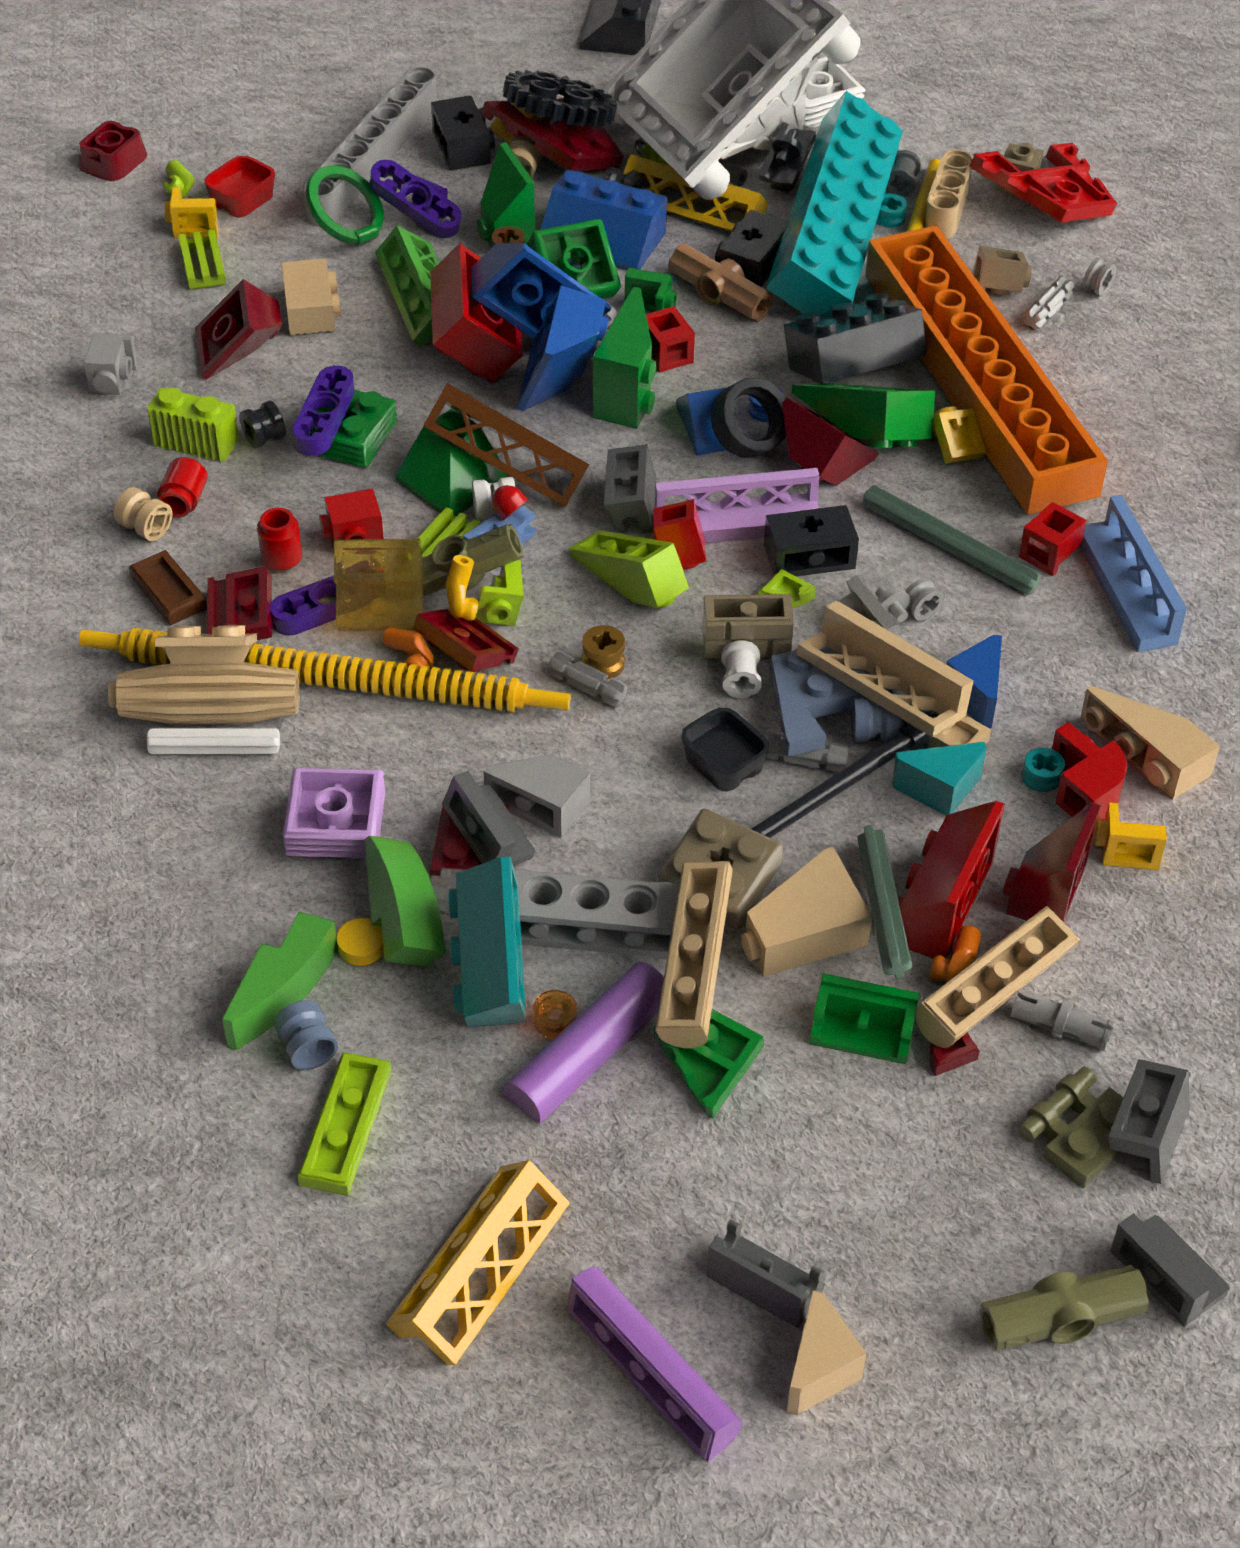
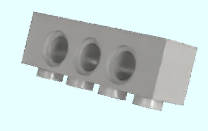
(596, 913)

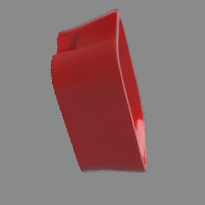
(241, 185)

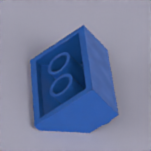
(631, 216)
(520, 285)
(562, 346)

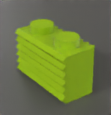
(193, 424)

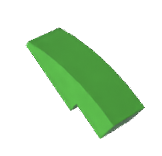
(403, 903)
(280, 978)

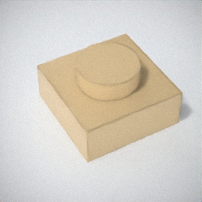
(961, 732)

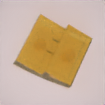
(378, 583)

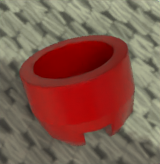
(507, 500)

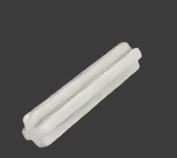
(213, 741)

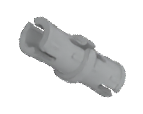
(1062, 1019)

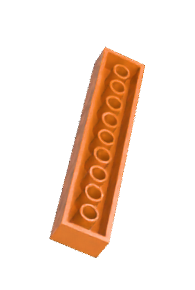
(986, 367)

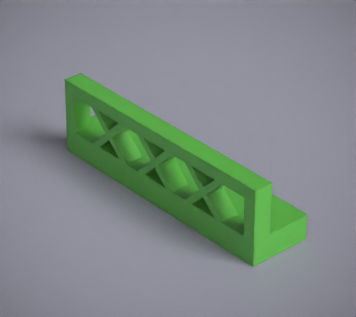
(407, 268)

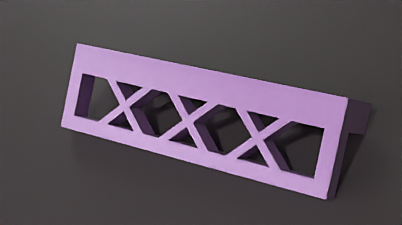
(736, 514)

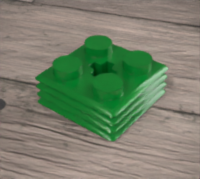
(585, 245)
(362, 428)

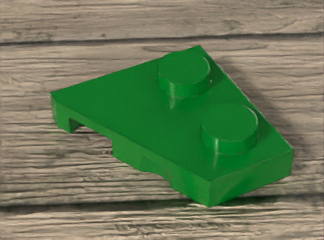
(717, 1065)

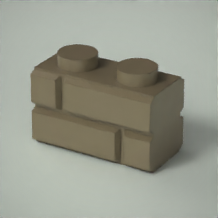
(753, 618)

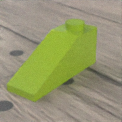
(634, 566)

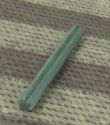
(951, 540)
(884, 903)

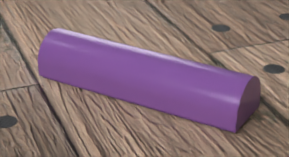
(586, 1043)
(652, 1364)

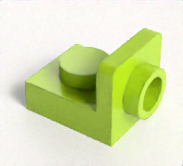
(504, 597)

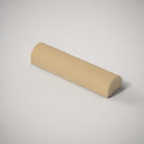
(694, 954)
(994, 978)

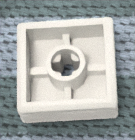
(825, 88)

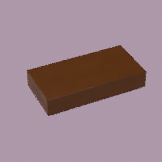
(168, 587)

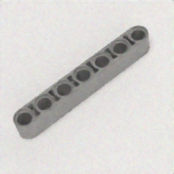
(376, 138)

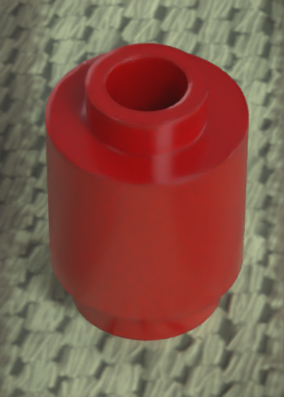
(183, 485)
(279, 539)

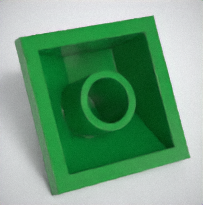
(507, 197)
(444, 472)

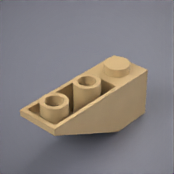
(1156, 742)

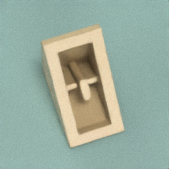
(826, 1358)

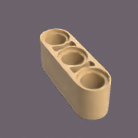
(949, 192)

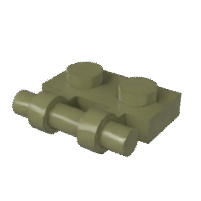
(1083, 1146)

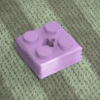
(333, 812)

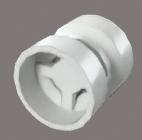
(482, 496)

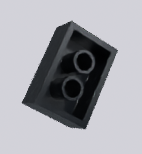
(854, 338)

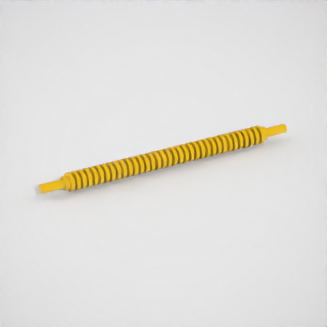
(356, 674)

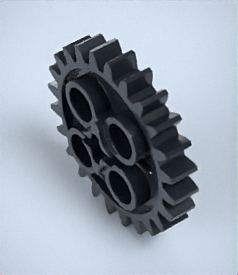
(539, 92)

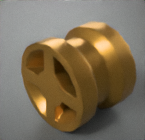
(604, 649)

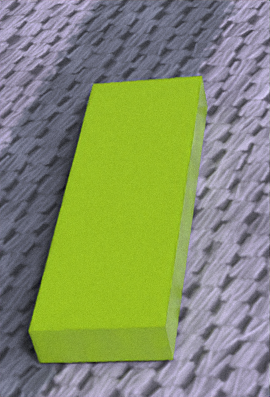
(344, 1124)

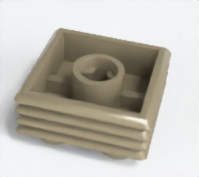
(751, 856)

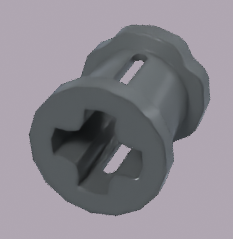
(903, 173)

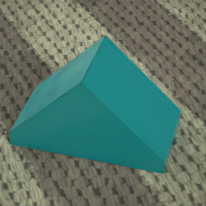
(939, 774)

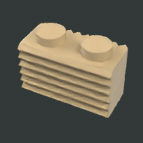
(310, 296)

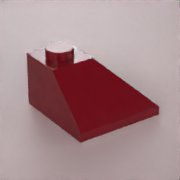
(236, 328)
(822, 445)
(1052, 868)

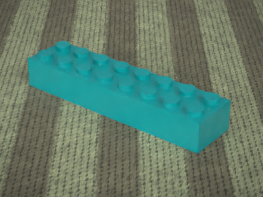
(835, 207)

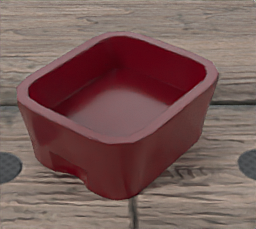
(111, 151)

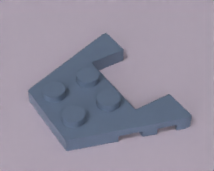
(809, 693)

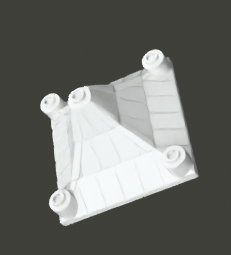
(727, 80)

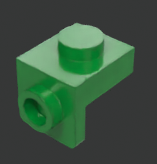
(655, 288)

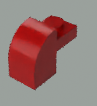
(1089, 771)

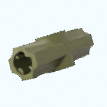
(486, 550)
(1064, 1307)

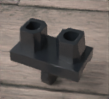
(787, 157)

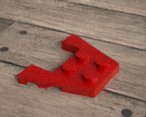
(1060, 191)

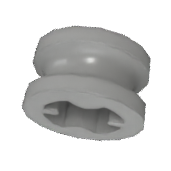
(1099, 276)
(924, 599)

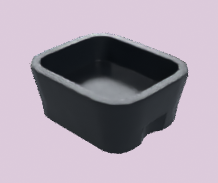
(724, 748)

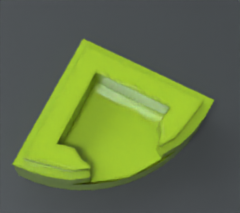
(786, 583)

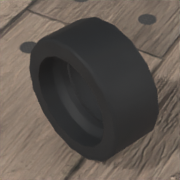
(725, 428)

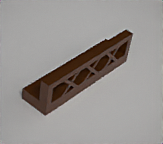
(513, 432)

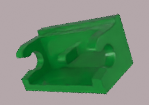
(864, 1018)

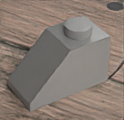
(542, 790)

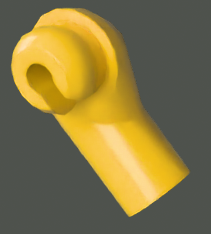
(457, 586)

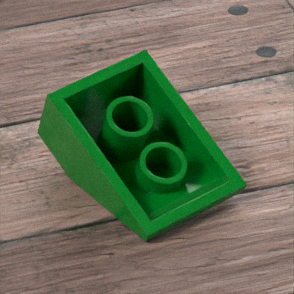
(625, 367)
(872, 412)

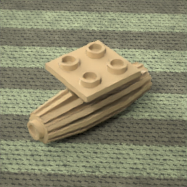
(206, 682)

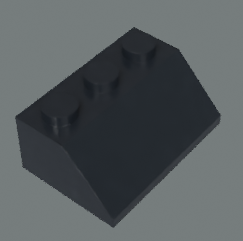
(619, 25)

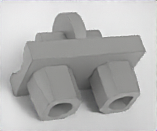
(889, 605)

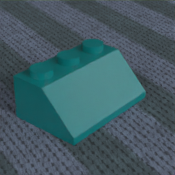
(488, 945)

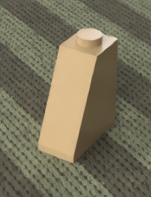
(807, 918)

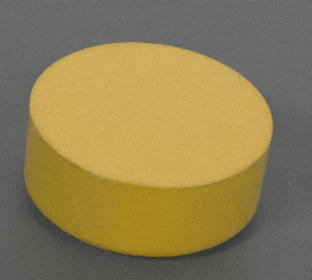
(360, 942)

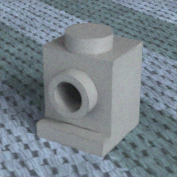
(109, 363)

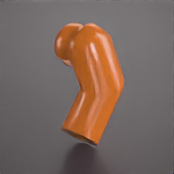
(411, 643)
(963, 955)

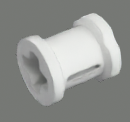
(741, 673)

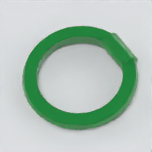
(338, 232)

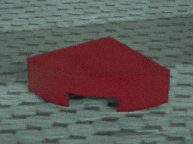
(955, 1056)

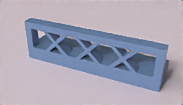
(1134, 578)

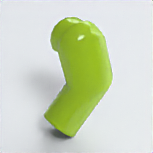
(180, 178)

